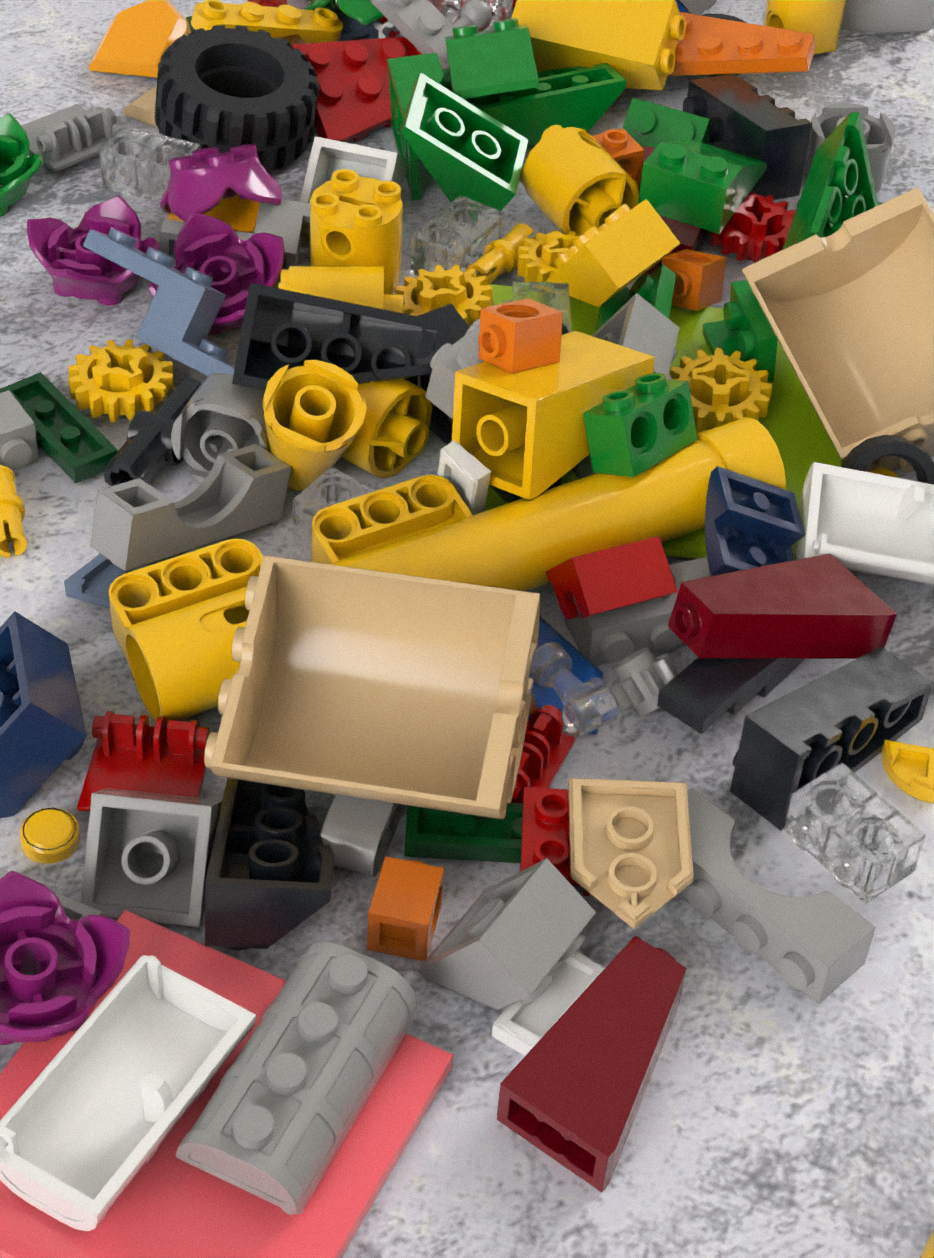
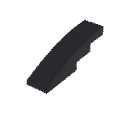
(720, 685)

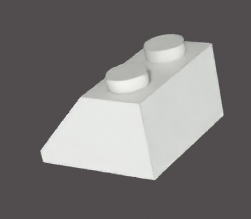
(334, 155)

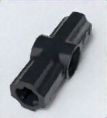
(149, 438)

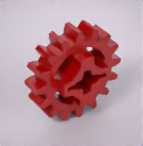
(755, 229)

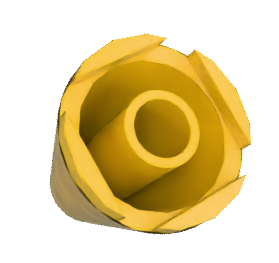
(313, 416)

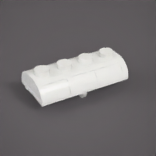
(869, 522)
(116, 1092)

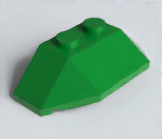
(564, 98)

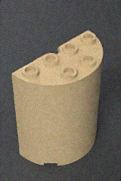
(860, 324)
(379, 687)

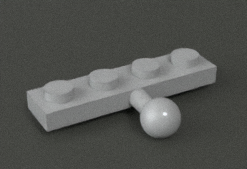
(427, 26)

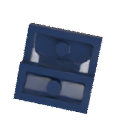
(748, 523)

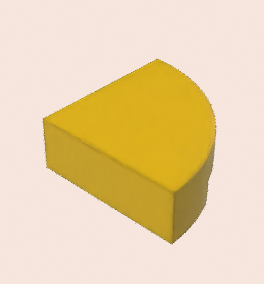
(910, 768)

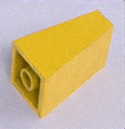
(629, 35)
(532, 420)

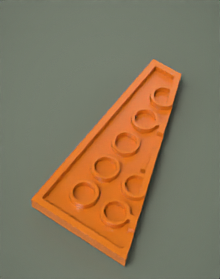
(740, 48)

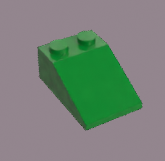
(491, 59)
(402, 76)
(463, 145)
(698, 182)

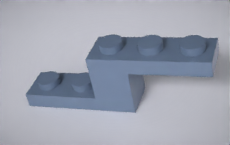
(180, 308)

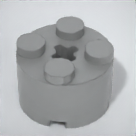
(877, 132)
(218, 421)

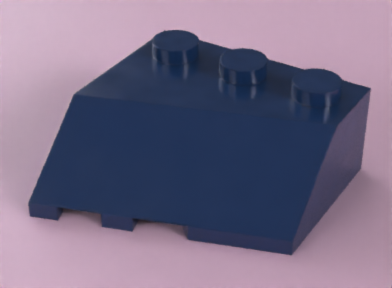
(37, 710)

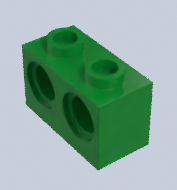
(640, 425)

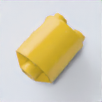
(810, 16)
(576, 180)
(357, 224)
(344, 283)
(393, 427)

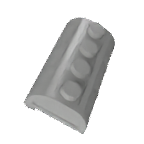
(303, 1076)

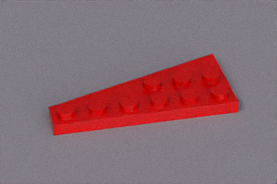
(353, 84)

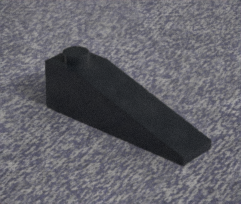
(362, 340)
(264, 866)

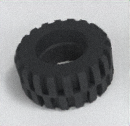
(238, 91)

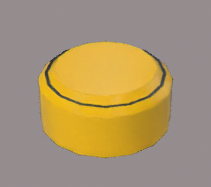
(49, 835)

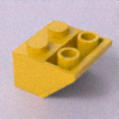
(614, 254)

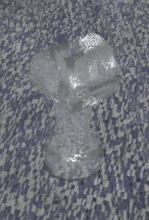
(585, 704)

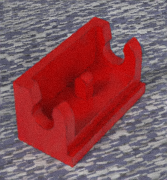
(612, 578)

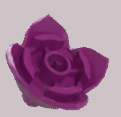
(208, 176)
(218, 252)
(79, 270)
(68, 957)

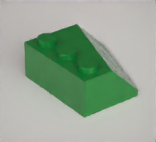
(837, 184)

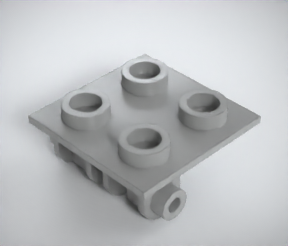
(70, 135)

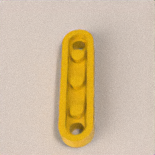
(281, 21)

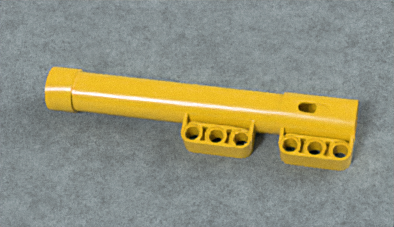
(184, 611)

